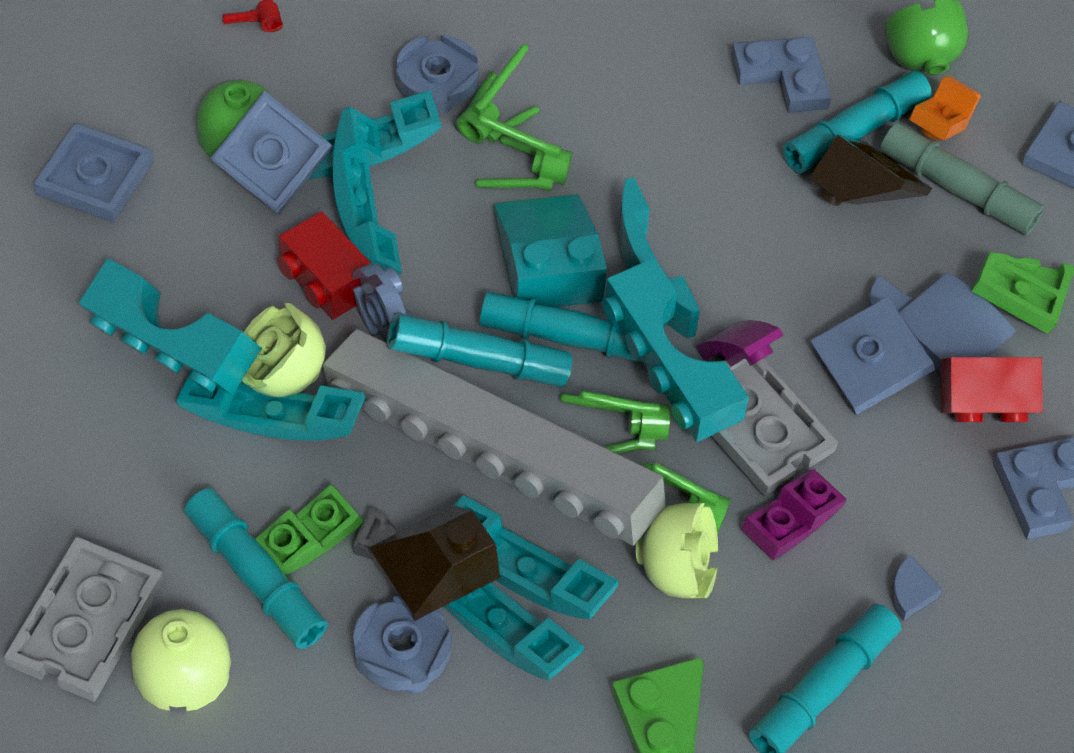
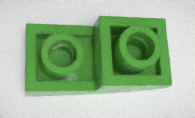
(311, 532)

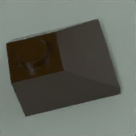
(862, 174)
(438, 560)

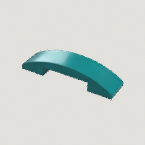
(409, 124)
(354, 150)
(636, 250)
(293, 417)
(540, 576)
(515, 633)

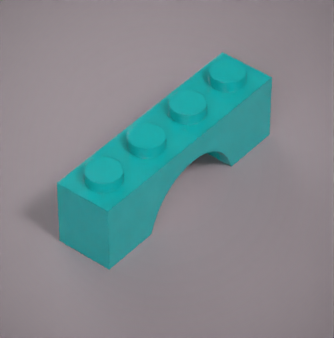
(207, 348)
(701, 393)

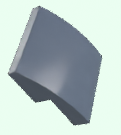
(955, 321)

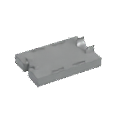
(775, 430)
(87, 619)

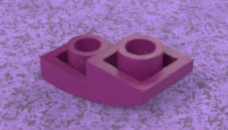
(741, 341)
(794, 515)

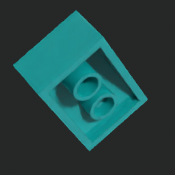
(551, 251)

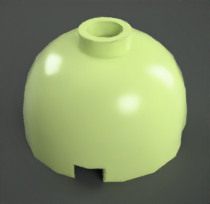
(289, 353)
(679, 549)
(180, 660)

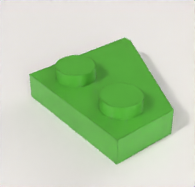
(1024, 288)
(661, 707)

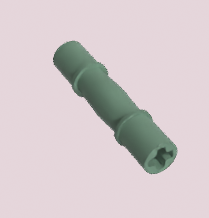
(962, 178)

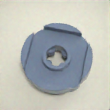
(451, 54)
(378, 297)
(397, 669)

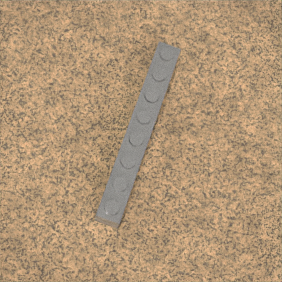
(499, 438)

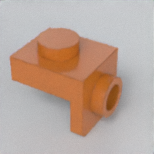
(947, 111)

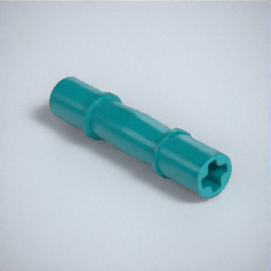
(858, 120)
(553, 324)
(479, 350)
(255, 568)
(825, 680)

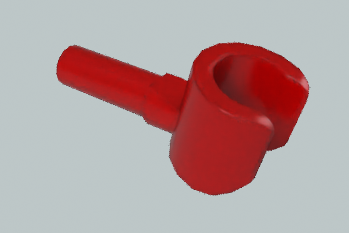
(266, 13)

